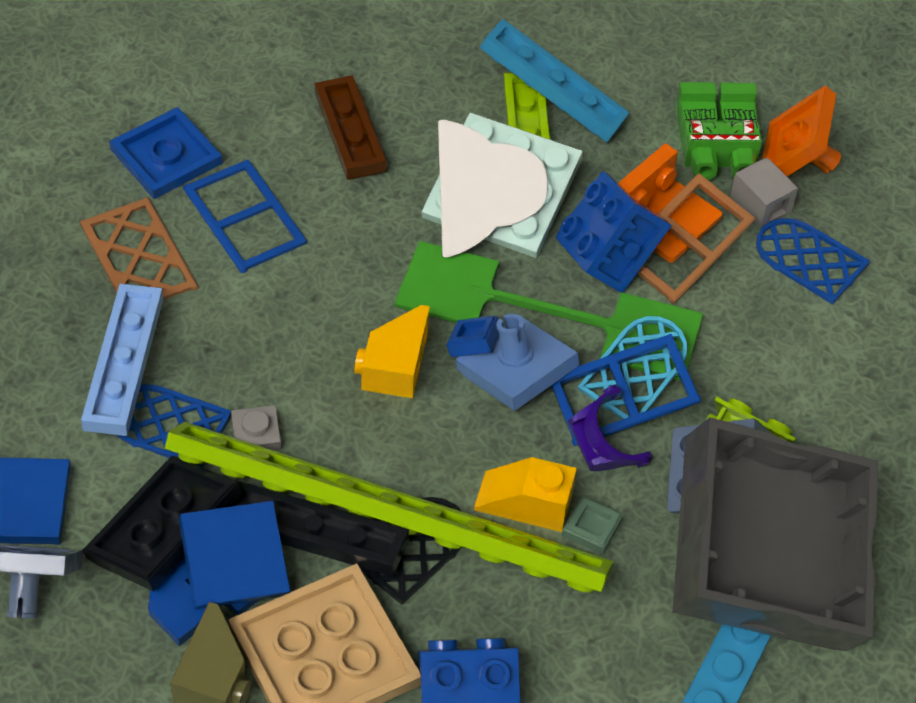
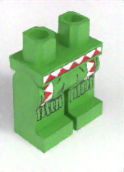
(720, 131)

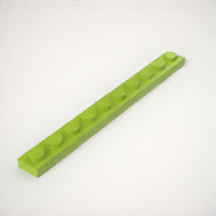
(448, 526)

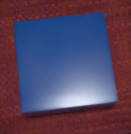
(473, 336)

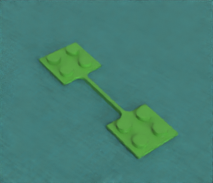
(462, 285)

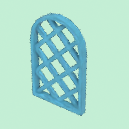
(586, 387)

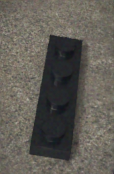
(332, 531)

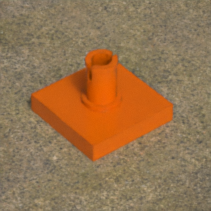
(803, 134)

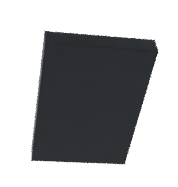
(145, 535)

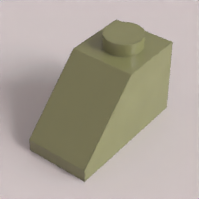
(211, 665)

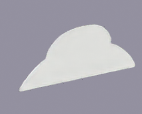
(484, 186)

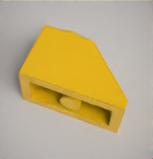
(394, 354)
(528, 492)

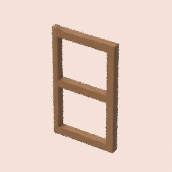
(708, 255)

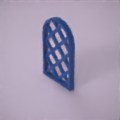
(837, 247)
(223, 415)

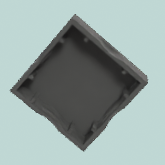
(776, 536)

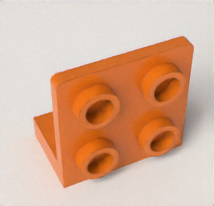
(655, 186)

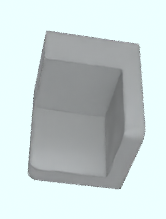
(764, 191)

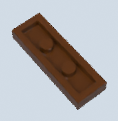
(350, 127)

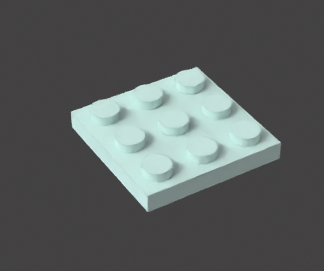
(560, 165)

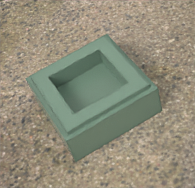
(592, 525)

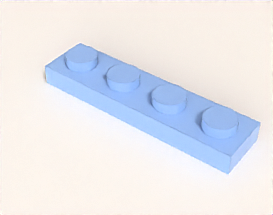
(122, 360)

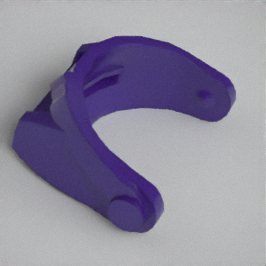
(594, 448)

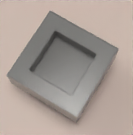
(257, 426)

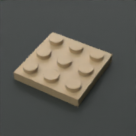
(325, 645)

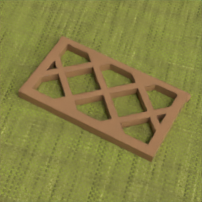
(156, 228)

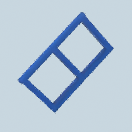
(217, 226)
(612, 362)

